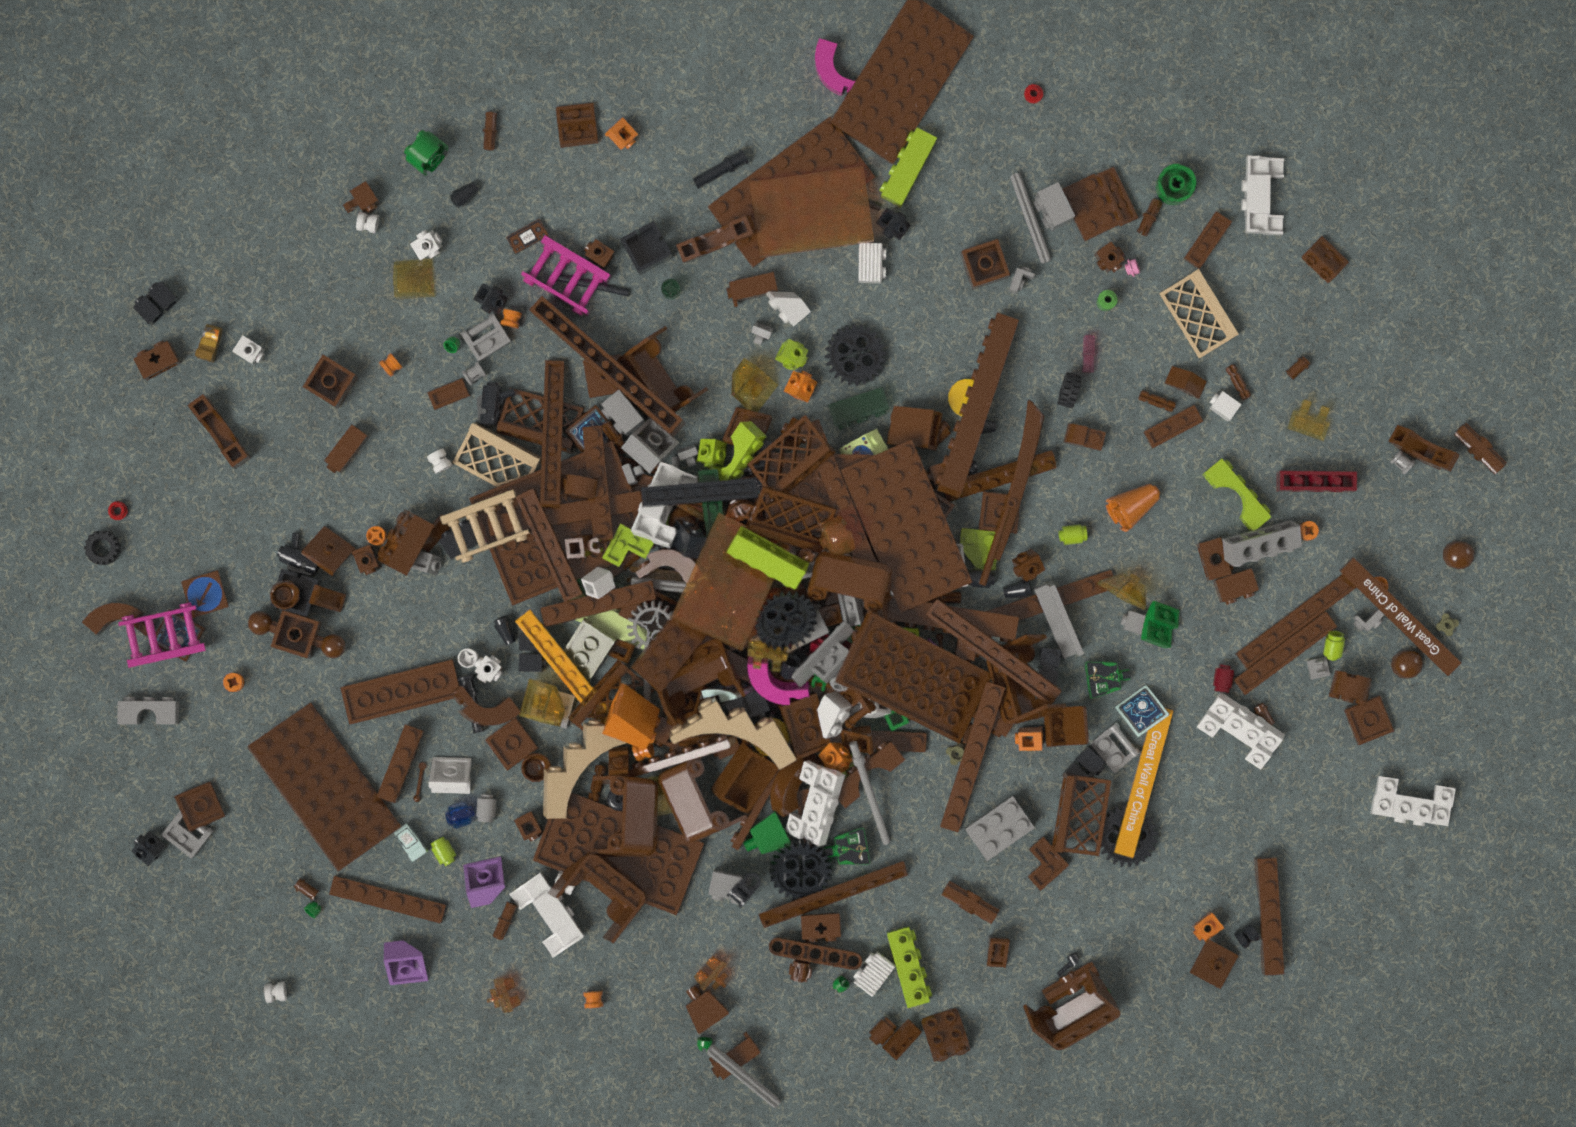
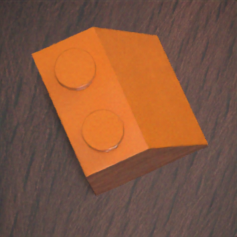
(632, 718)

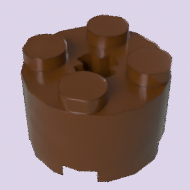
(1350, 687)

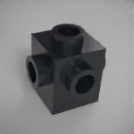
(897, 224)
(490, 298)
(148, 848)

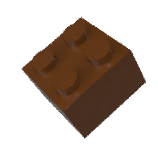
(985, 264)
(330, 381)

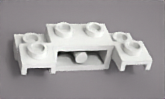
(1257, 195)
(651, 520)
(1244, 726)
(819, 806)
(1405, 808)
(552, 911)

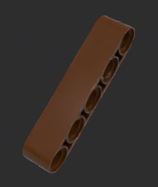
(822, 959)

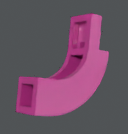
(825, 69)
(772, 688)

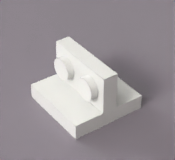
(450, 775)

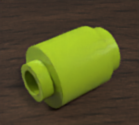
(1072, 534)
(1334, 645)
(443, 851)

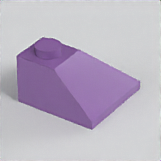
(483, 881)
(404, 963)

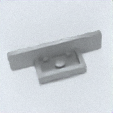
(827, 658)

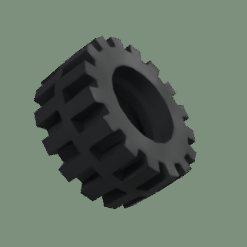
(1069, 390)
(114, 547)

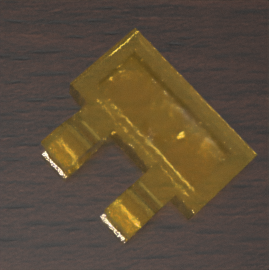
(1308, 425)
(760, 650)

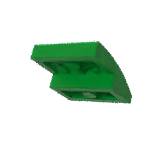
(1159, 624)

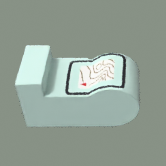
(410, 842)

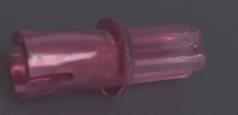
(1088, 353)

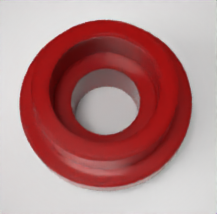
(1029, 98)
(111, 510)

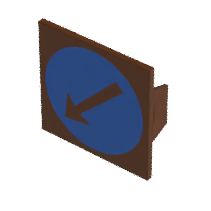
(205, 593)

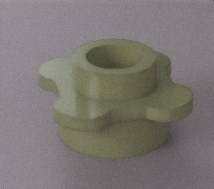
(1442, 624)
(951, 752)

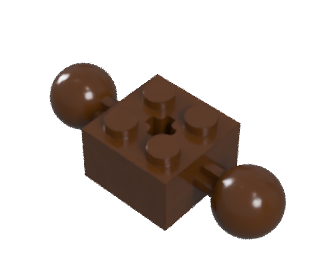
(331, 645)

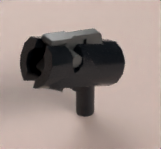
(489, 403)
(295, 560)

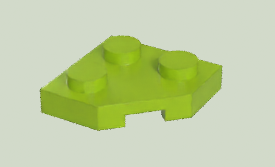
(977, 546)

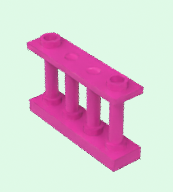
(583, 266)
(156, 653)

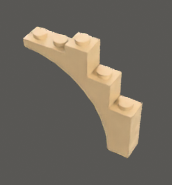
(738, 723)
(559, 782)

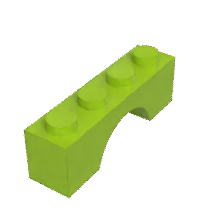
(746, 441)
(1253, 513)

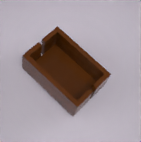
(405, 542)
(744, 778)

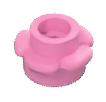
(1132, 267)

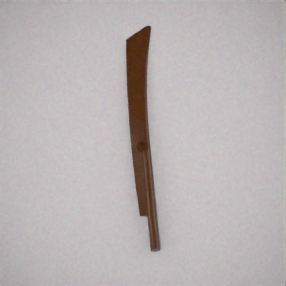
(1031, 434)

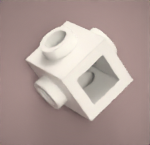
(420, 245)
(495, 672)

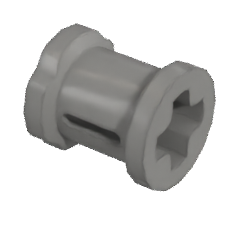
(474, 373)
(1402, 462)

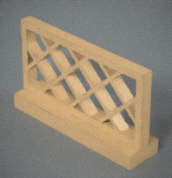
(1214, 306)
(500, 443)

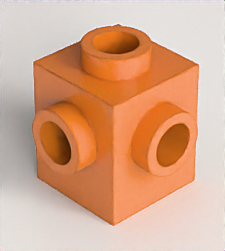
(800, 386)
(836, 757)

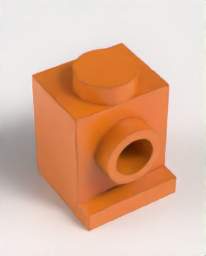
(622, 127)
(1033, 744)
(1208, 919)

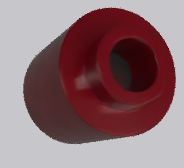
(1223, 678)

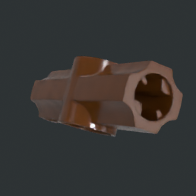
(1480, 448)
(970, 902)
(1068, 984)

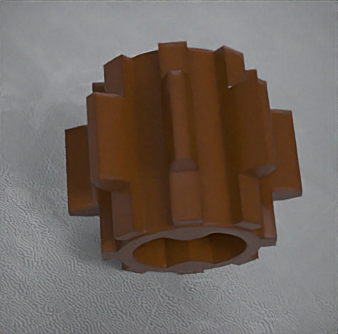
(800, 971)

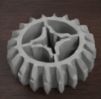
(636, 621)

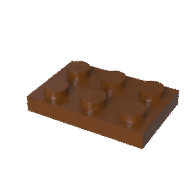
(1090, 207)
(804, 726)

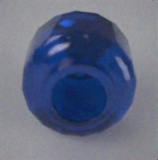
(459, 815)

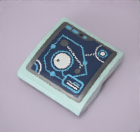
(727, 692)
(1142, 711)

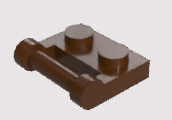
(855, 698)

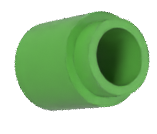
(1102, 305)

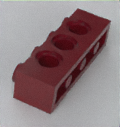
(1316, 481)

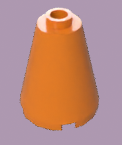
(1132, 505)

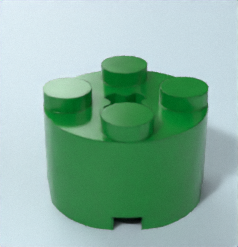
(425, 152)
(1178, 174)

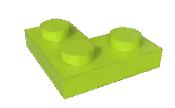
(624, 541)

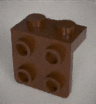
(1067, 727)
(945, 1035)

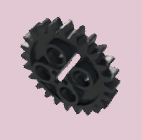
(861, 371)
(786, 621)
(1145, 843)
(782, 871)

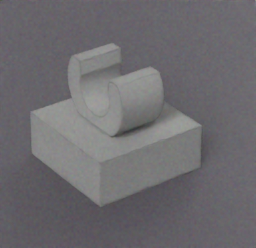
(761, 331)
(688, 453)
(632, 473)
(1318, 668)

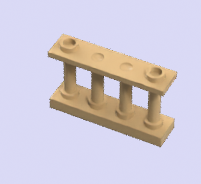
(471, 514)

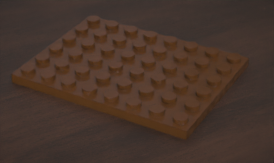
(522, 562)

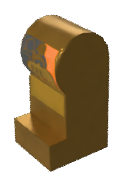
(209, 343)

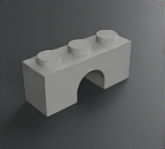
(130, 710)

